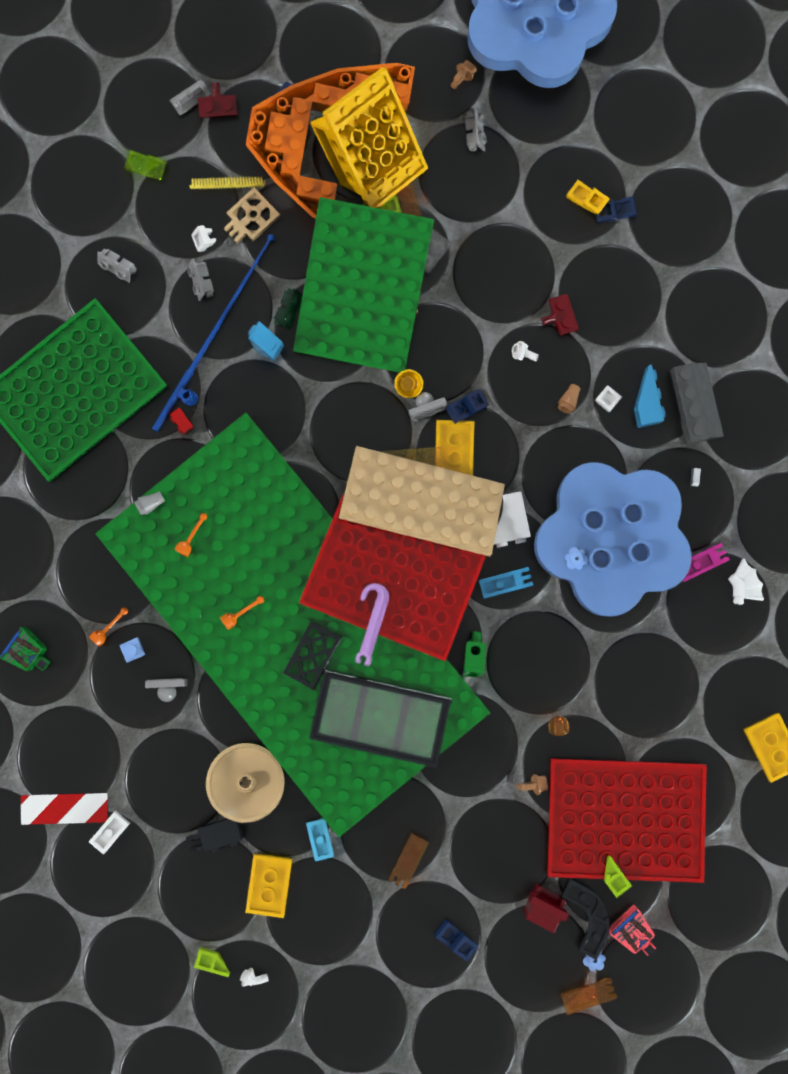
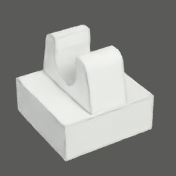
(201, 238)

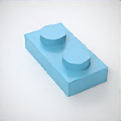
(320, 839)

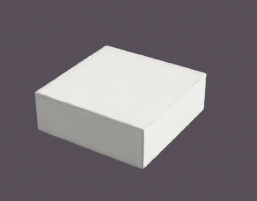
(608, 398)

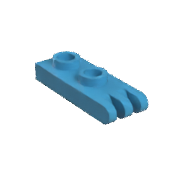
(504, 583)

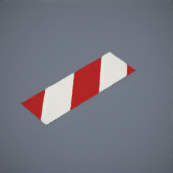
(64, 808)

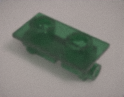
(285, 316)

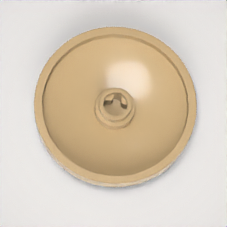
(245, 783)

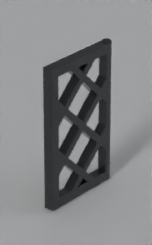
(319, 670)

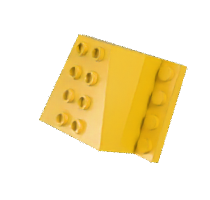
(370, 141)

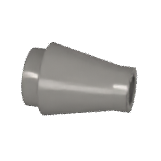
(149, 503)

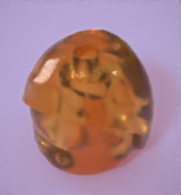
(558, 726)

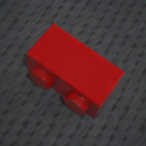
(182, 421)

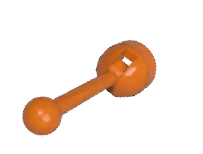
(184, 547)
(230, 619)
(99, 636)

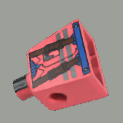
(633, 931)

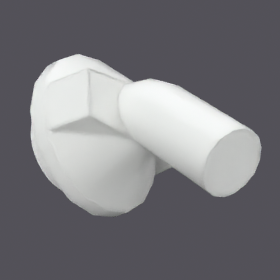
(520, 351)
(248, 978)

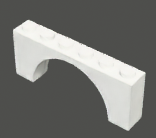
(512, 521)

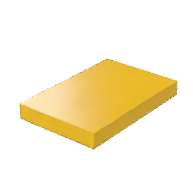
(456, 445)
(770, 745)
(269, 885)

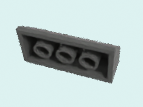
(695, 402)

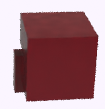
(545, 908)

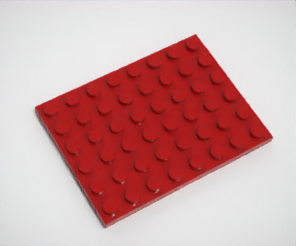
(424, 583)
(632, 810)

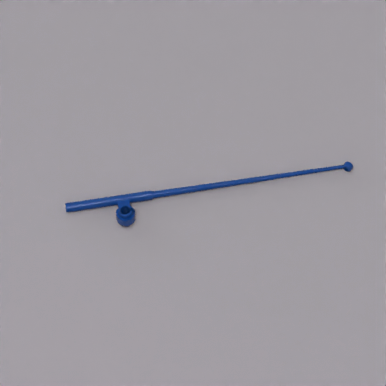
(188, 396)

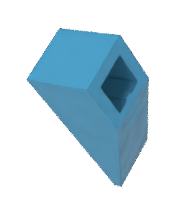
(265, 341)
(648, 406)

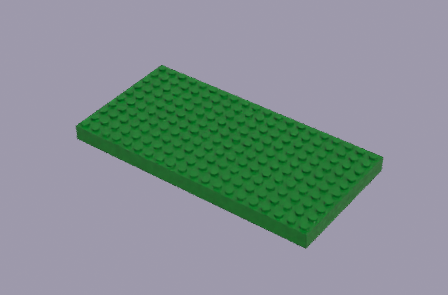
(264, 543)

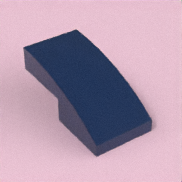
(617, 210)
(467, 406)
(456, 940)

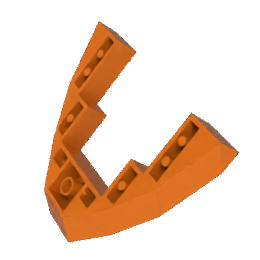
(281, 125)

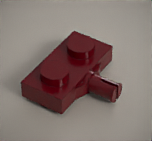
(217, 104)
(561, 315)

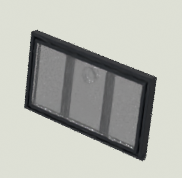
(380, 718)

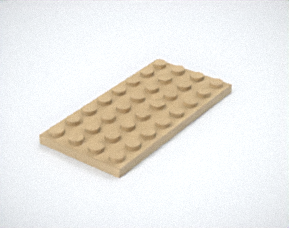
(422, 501)

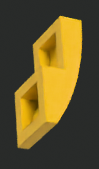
(587, 198)

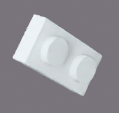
(109, 832)

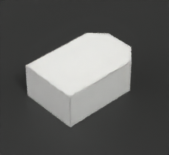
(695, 477)

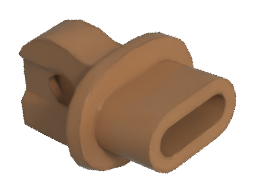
(464, 72)
(537, 784)

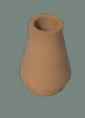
(569, 400)

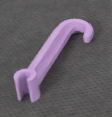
(375, 621)

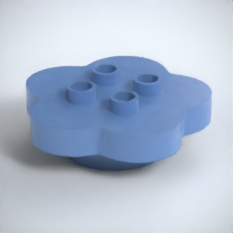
(538, 36)
(626, 533)

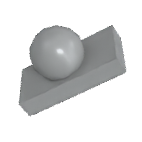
(426, 406)
(166, 687)

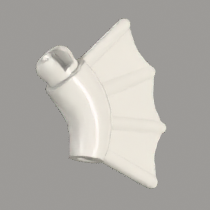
(745, 584)

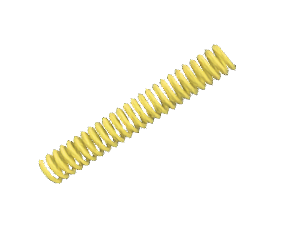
(254, 183)

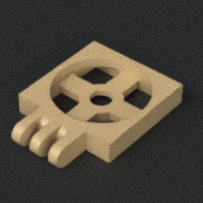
(240, 226)

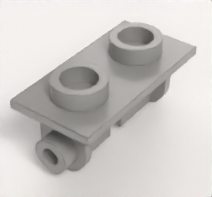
(189, 97)
(475, 122)
(109, 261)
(197, 272)

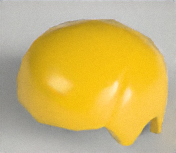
(408, 384)

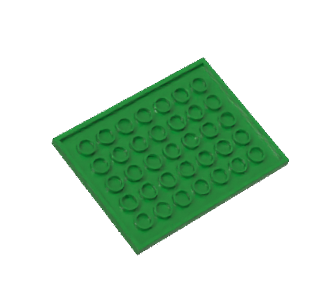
(363, 284)
(74, 389)

